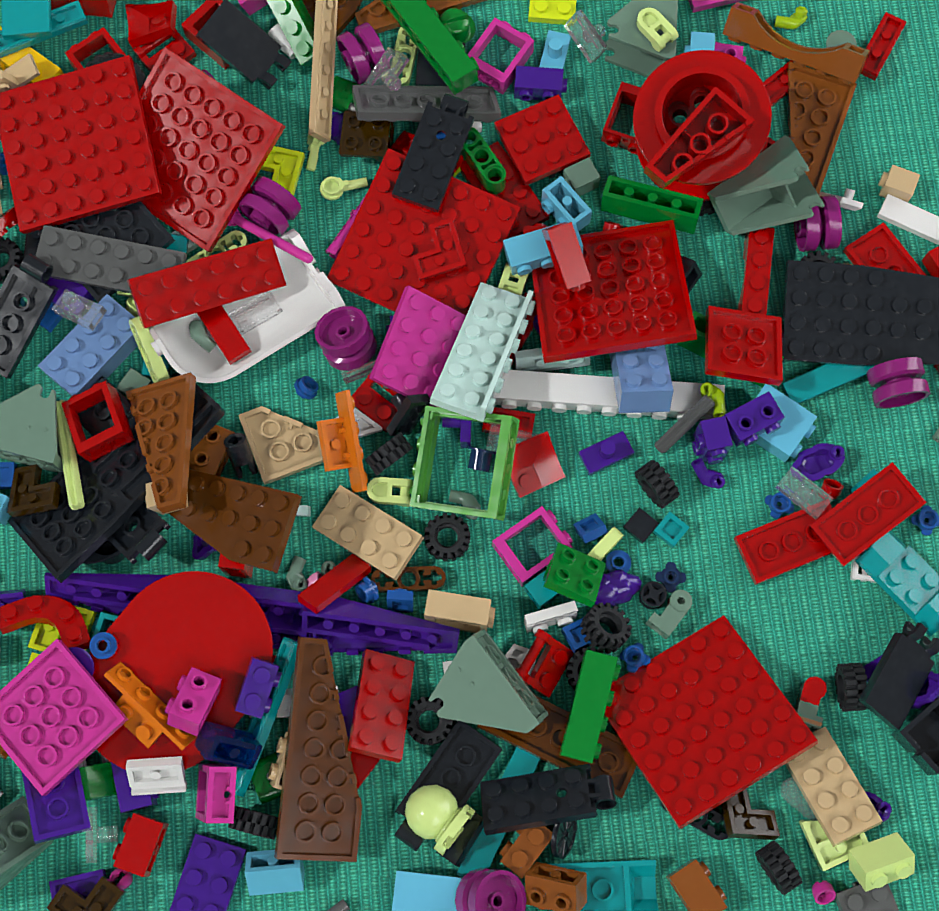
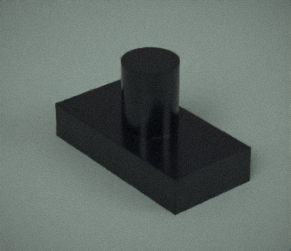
(409, 412)

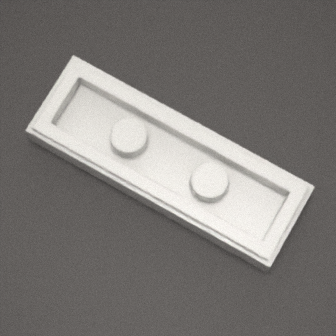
(910, 218)

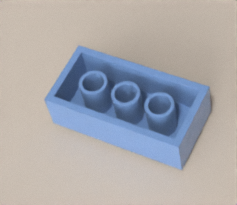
(91, 354)
(642, 380)

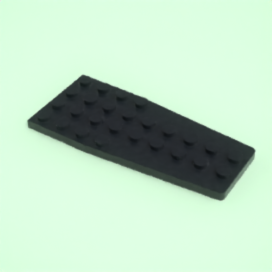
(858, 314)
(111, 493)

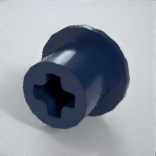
(480, 459)

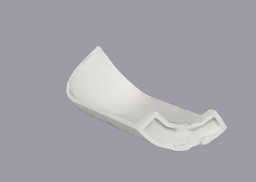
(303, 304)

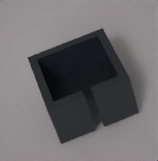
(921, 736)

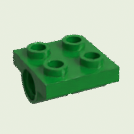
(574, 574)

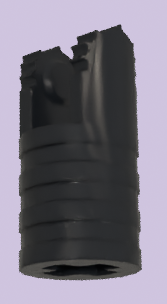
(239, 454)

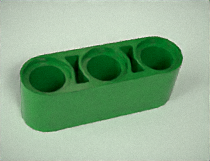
(485, 170)

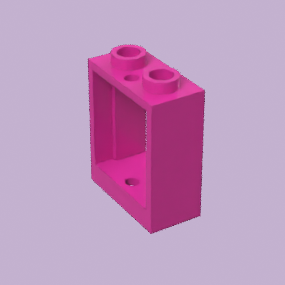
(488, 74)
(509, 557)
(211, 784)

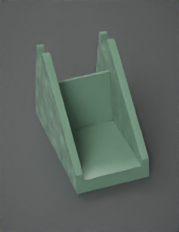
(630, 46)
(767, 191)
(30, 430)
(487, 689)
(17, 841)

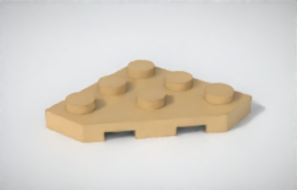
(280, 444)

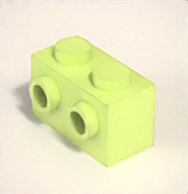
(881, 861)

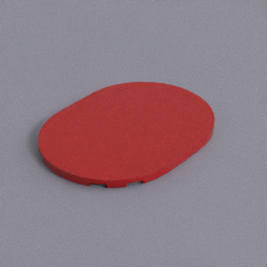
(177, 626)

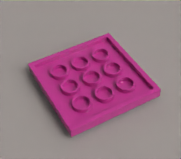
(416, 344)
(54, 717)

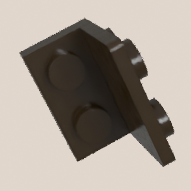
(365, 138)

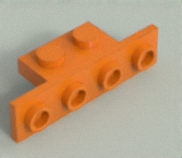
(341, 443)
(144, 709)

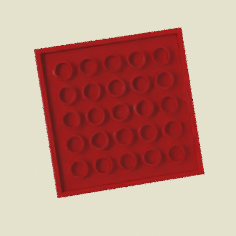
(77, 145)
(203, 147)
(389, 231)
(630, 303)
(705, 721)

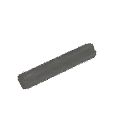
(684, 424)

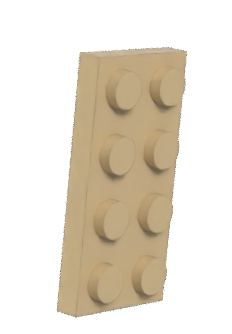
(368, 532)
(833, 790)

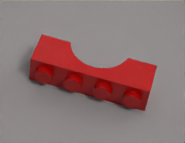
(757, 269)

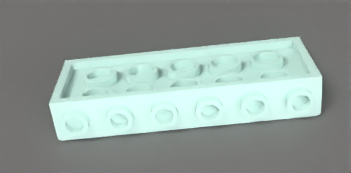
(483, 352)

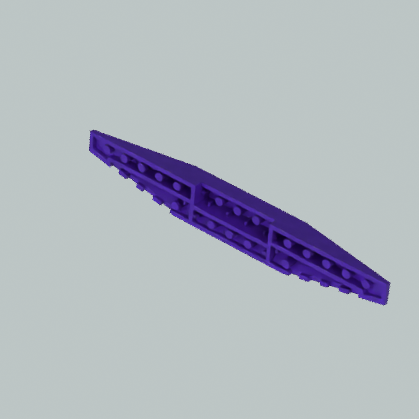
(344, 622)

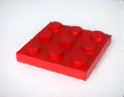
(542, 140)
(743, 345)

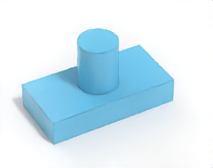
(555, 50)

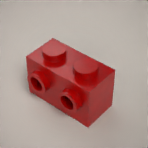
(140, 844)

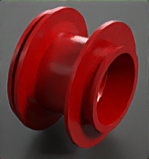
(675, 91)

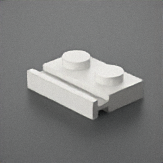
(560, 614)
(156, 775)

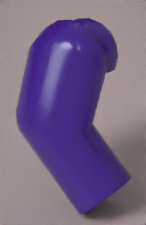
(706, 476)

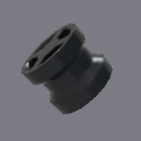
(655, 591)

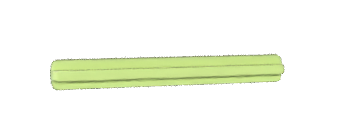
(69, 460)

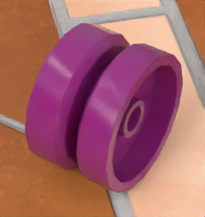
(360, 51)
(270, 206)
(822, 229)
(346, 338)
(898, 382)
(490, 891)

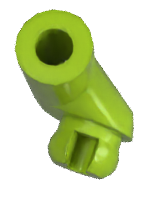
(793, 21)
(718, 397)

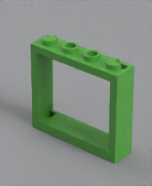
(502, 469)

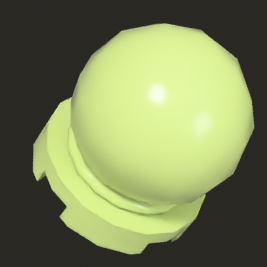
(435, 815)

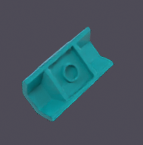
(904, 578)
(618, 885)

